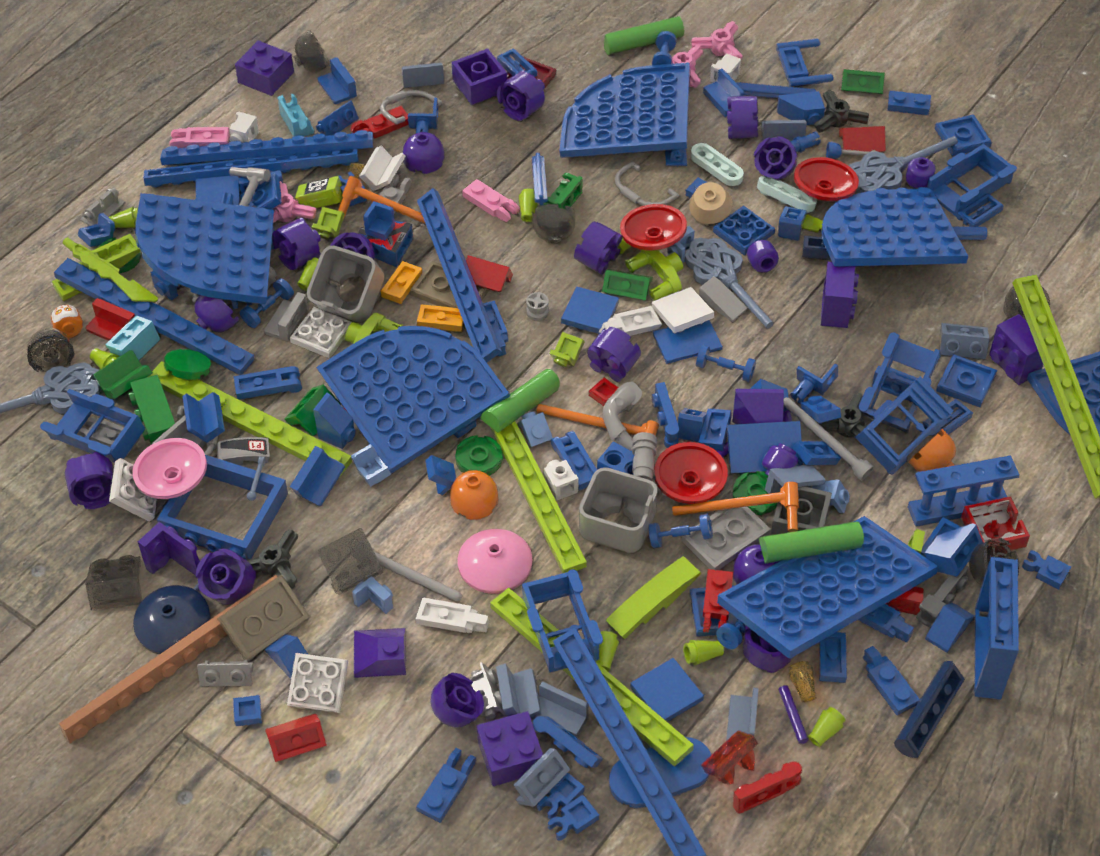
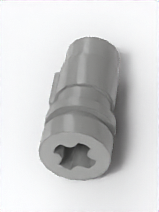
(644, 451)

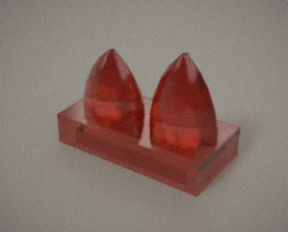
(734, 751)

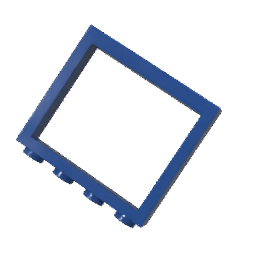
(241, 477)
(1000, 600)

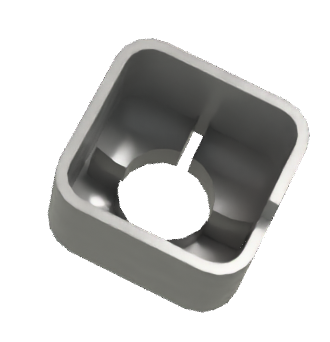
(337, 266)
(606, 496)

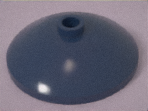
(160, 630)

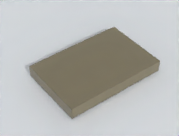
(435, 289)
(263, 617)

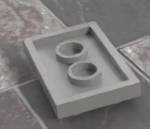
(732, 533)

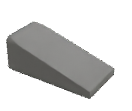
(722, 299)

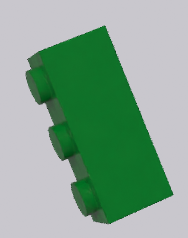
(152, 407)

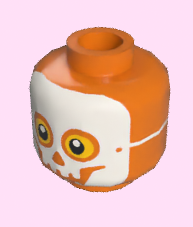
(67, 319)

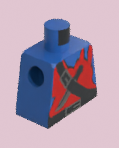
(395, 246)

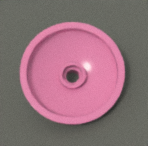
(169, 468)
(494, 571)

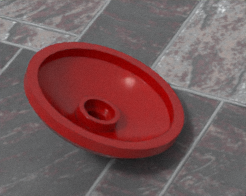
(826, 179)
(653, 227)
(690, 463)

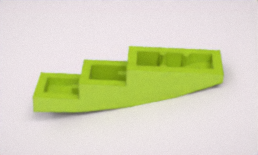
(115, 252)
(652, 596)

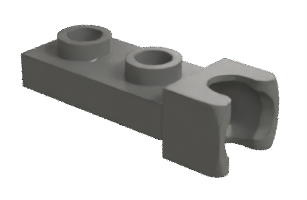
(945, 595)

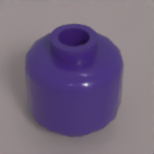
(919, 172)
(762, 256)
(779, 457)

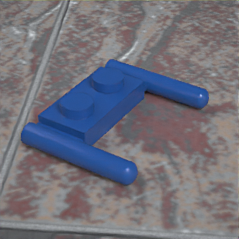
(794, 65)

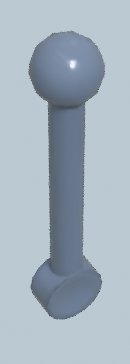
(252, 495)

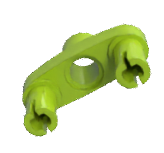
(664, 266)
(374, 324)

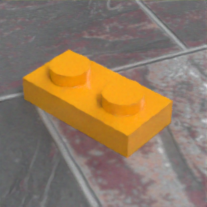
(401, 282)
(440, 318)

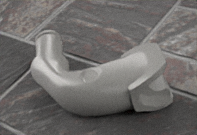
(623, 399)

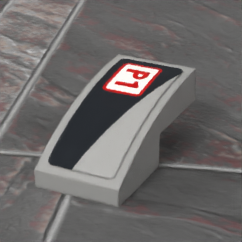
(241, 449)

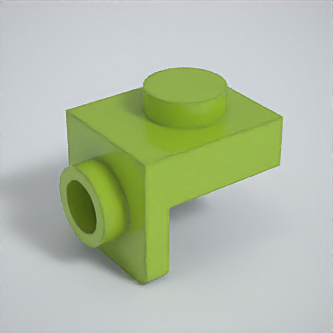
(329, 223)
(567, 350)

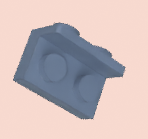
(964, 340)

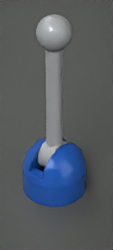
(834, 151)

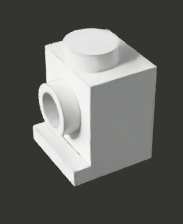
(729, 64)
(244, 128)
(560, 479)

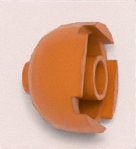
(935, 453)
(474, 495)

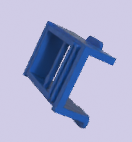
(961, 164)
(906, 354)
(928, 401)
(78, 414)
(552, 588)

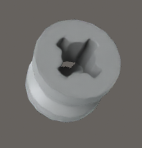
(534, 301)

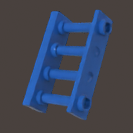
(949, 479)

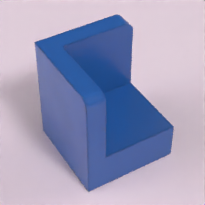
(379, 220)

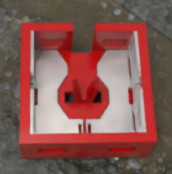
(999, 515)

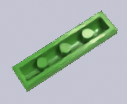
(641, 35)
(521, 400)
(811, 542)

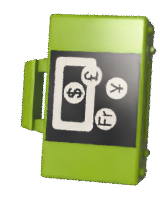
(320, 192)

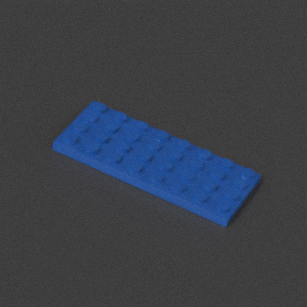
(820, 594)

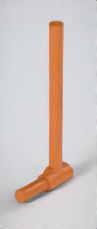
(354, 189)
(649, 427)
(787, 496)

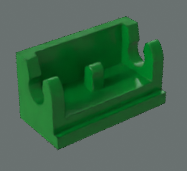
(567, 192)

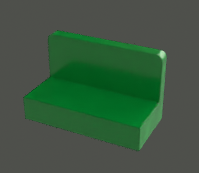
(862, 81)
(626, 284)
(118, 374)
(303, 411)

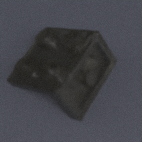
(350, 561)
(114, 583)

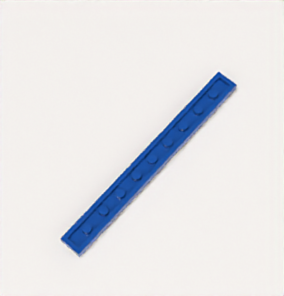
(273, 147)
(305, 161)
(458, 276)
(164, 321)
(628, 746)

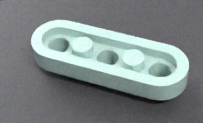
(717, 164)
(786, 194)

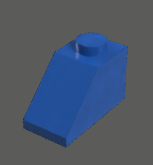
(801, 106)
(333, 422)
(954, 549)

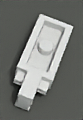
(634, 321)
(451, 616)

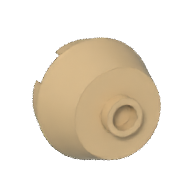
(710, 203)

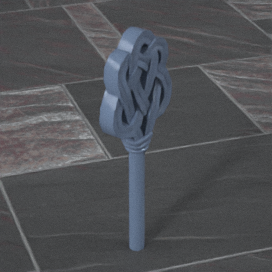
(882, 172)
(706, 262)
(57, 383)

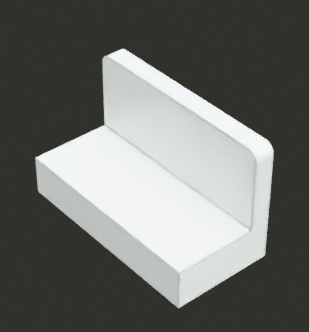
(381, 168)

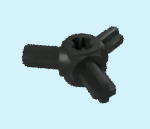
(838, 113)
(851, 419)
(275, 559)

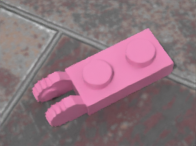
(200, 136)
(490, 200)

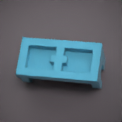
(294, 117)
(136, 335)

